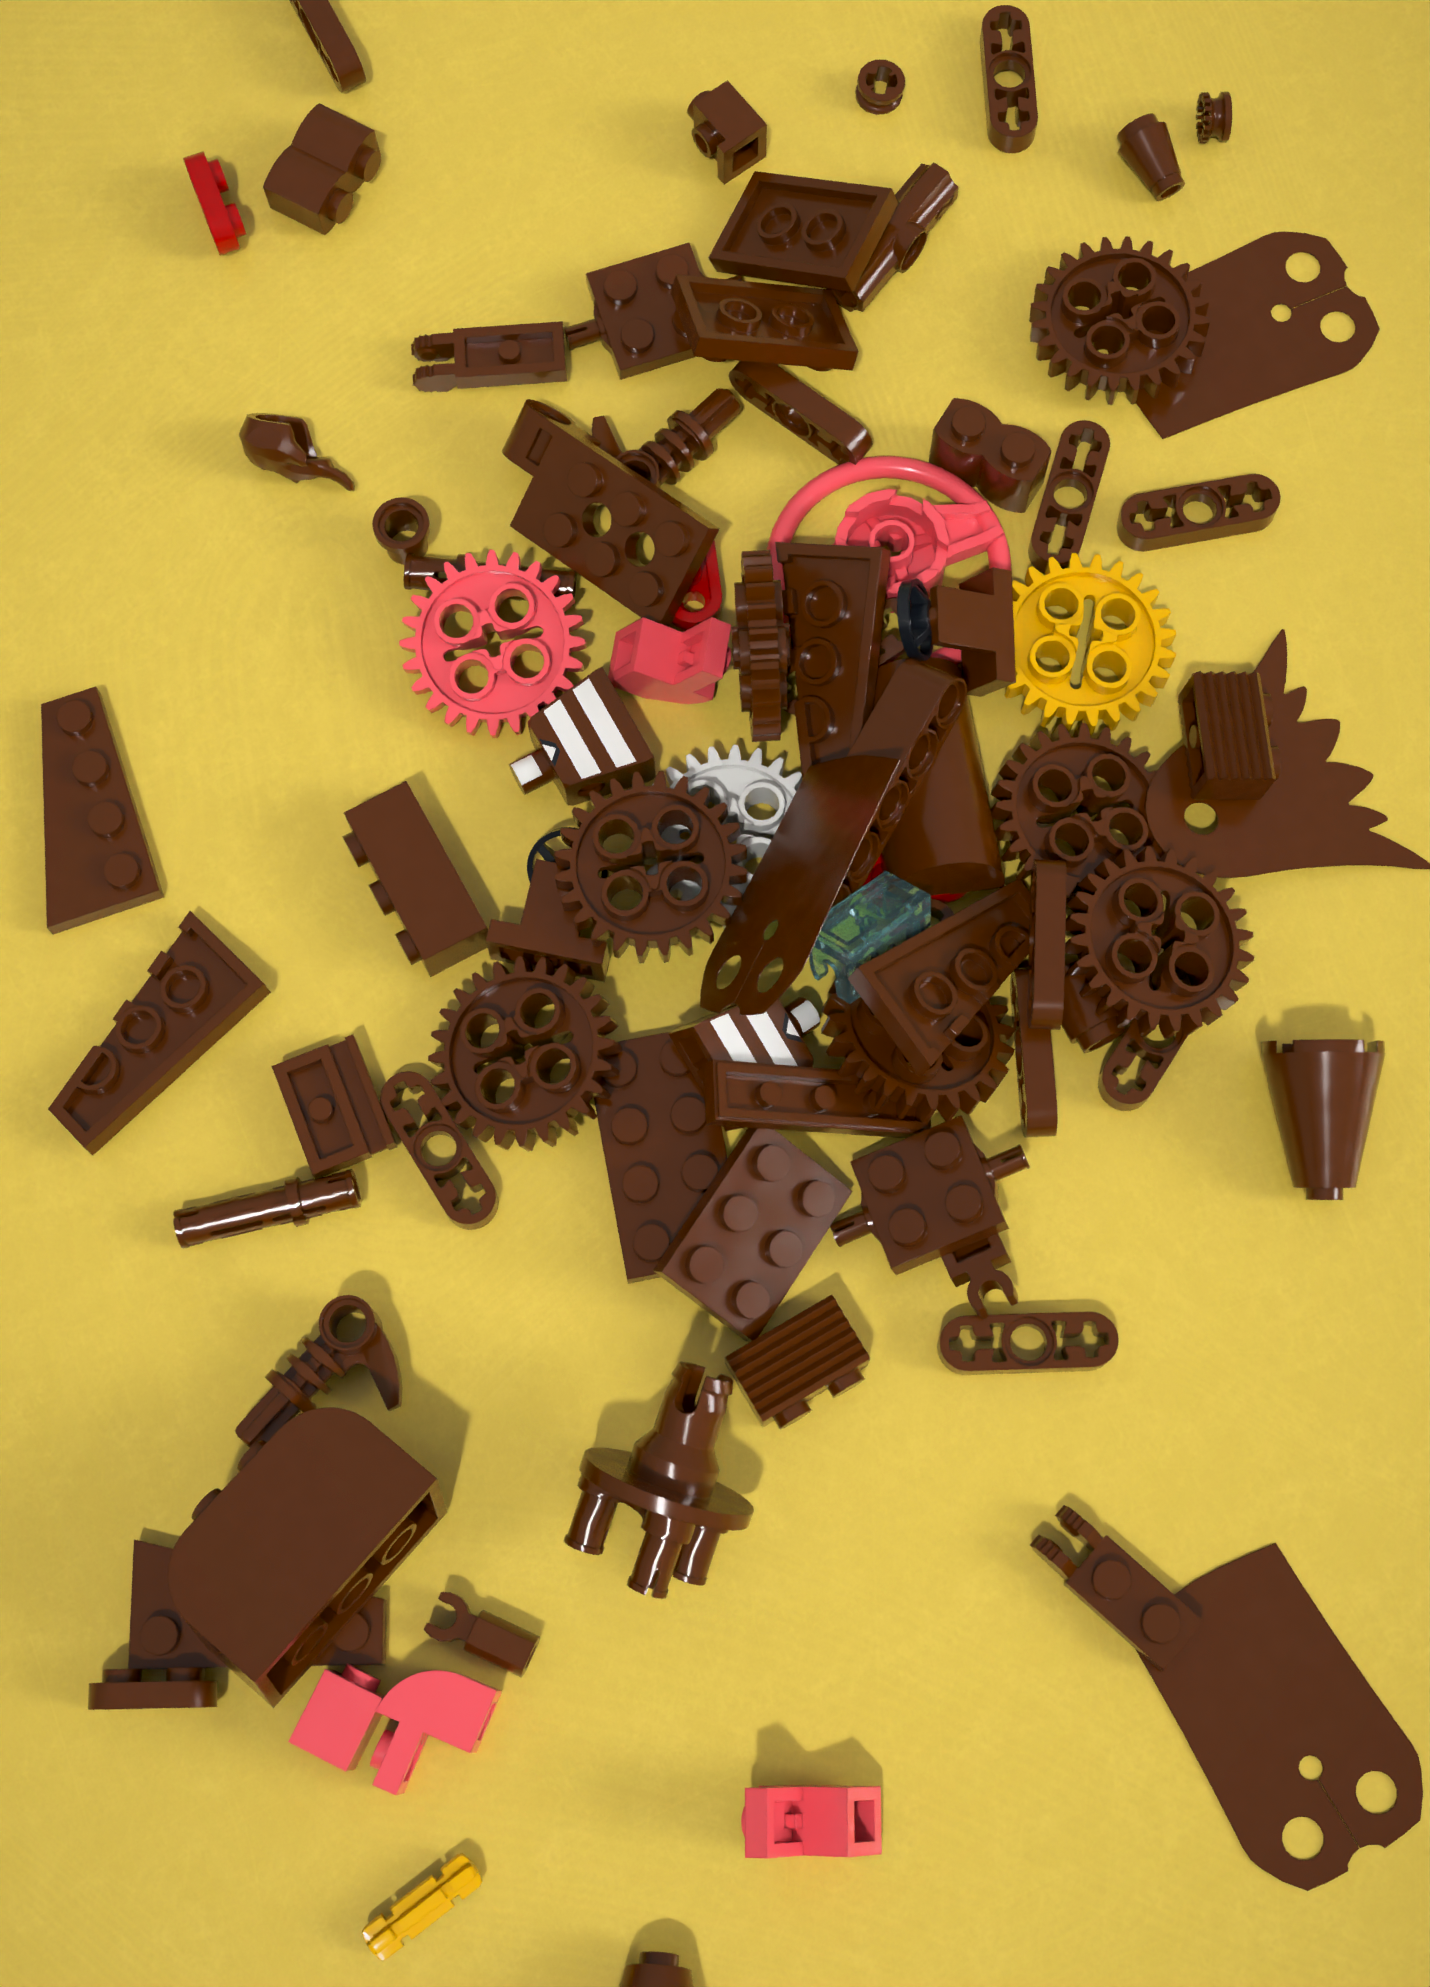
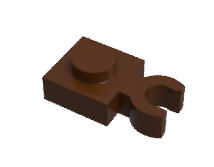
(978, 1265)

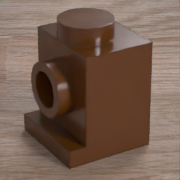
(728, 130)

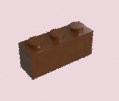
(415, 880)

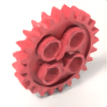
(480, 593)

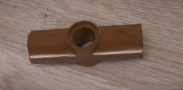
(920, 206)

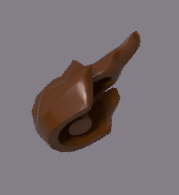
(286, 448)

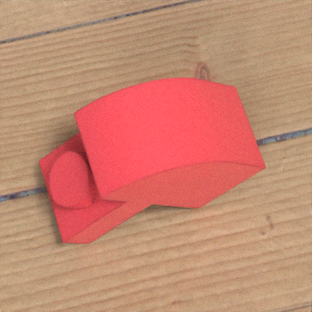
(670, 663)
(434, 1705)
(812, 1821)

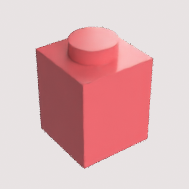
(340, 1717)

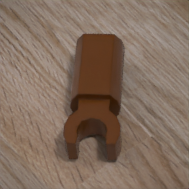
(487, 1636)

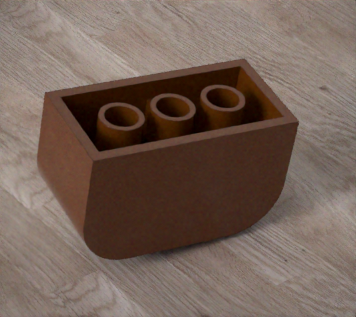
(299, 1544)

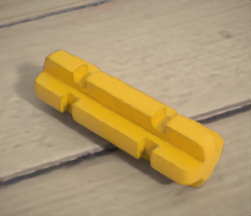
(421, 1906)

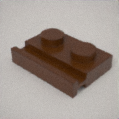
(334, 1107)

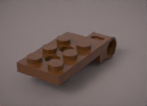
(560, 504)

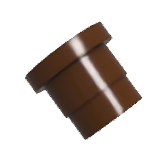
(399, 516)

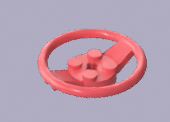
(924, 532)

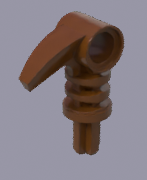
(674, 447)
(318, 1363)

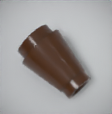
(1151, 155)

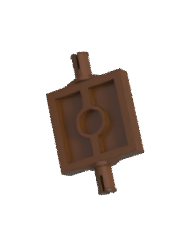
(637, 312)
(929, 1195)

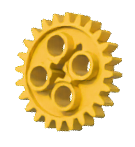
(1133, 654)

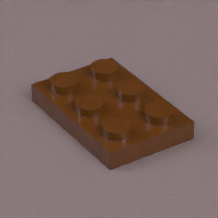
(804, 230)
(763, 323)
(753, 1231)

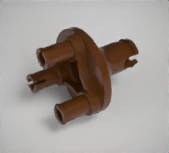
(669, 1484)

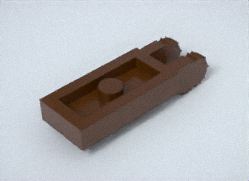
(491, 357)
(1121, 1592)

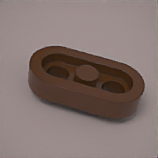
(125, 1690)

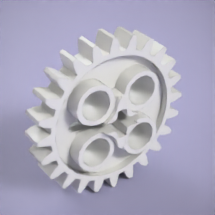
(740, 787)

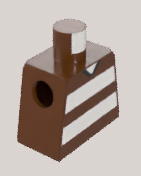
(584, 743)
(748, 1038)

